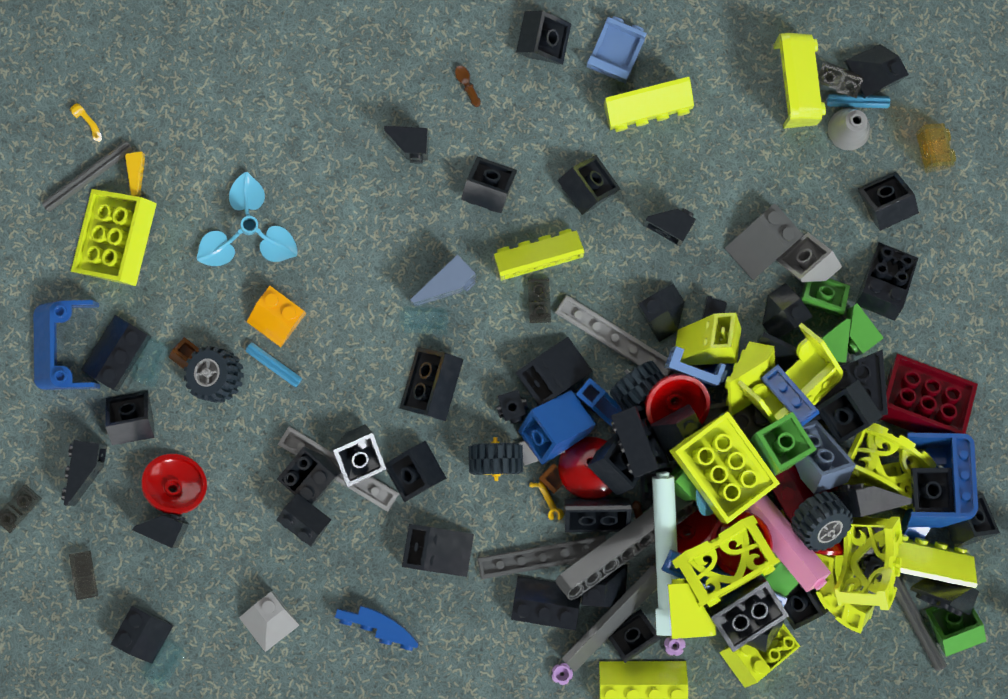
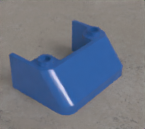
(46, 372)
(953, 452)

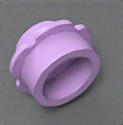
(678, 650)
(568, 674)

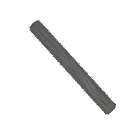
(87, 176)
(919, 625)

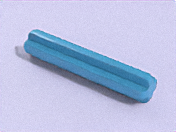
(838, 100)
(273, 364)

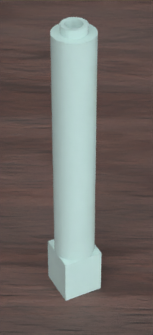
(665, 539)

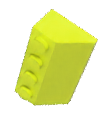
(649, 103)
(538, 255)
(937, 561)
(643, 680)

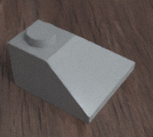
(810, 260)
(269, 621)

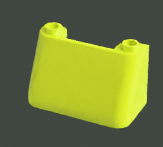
(686, 616)

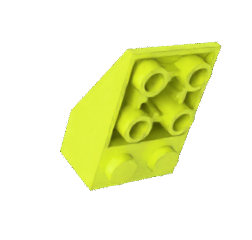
(710, 340)
(752, 365)
(753, 664)

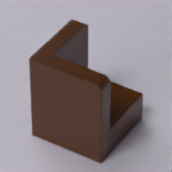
(551, 478)

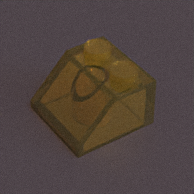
(935, 147)

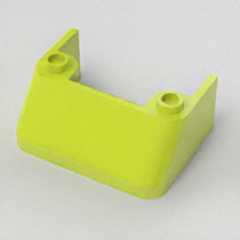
(800, 79)
(813, 374)

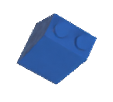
(556, 426)

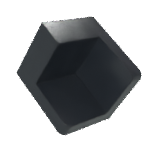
(713, 306)

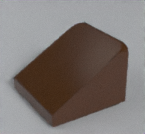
(182, 352)

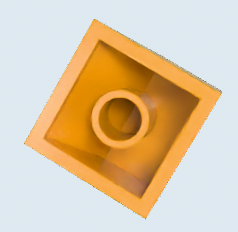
(275, 316)

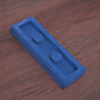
(790, 395)

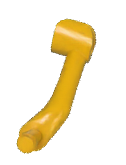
(78, 110)
(549, 500)

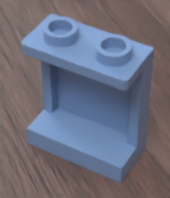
(617, 49)
(673, 364)

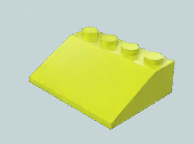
(114, 237)
(724, 467)

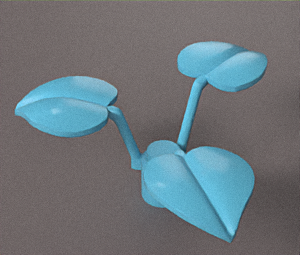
(277, 243)

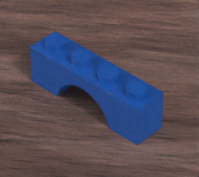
(598, 401)

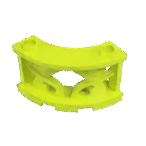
(877, 436)
(739, 534)
(883, 590)
(850, 615)

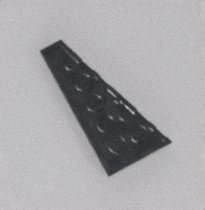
(868, 371)

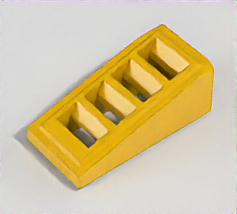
(135, 168)

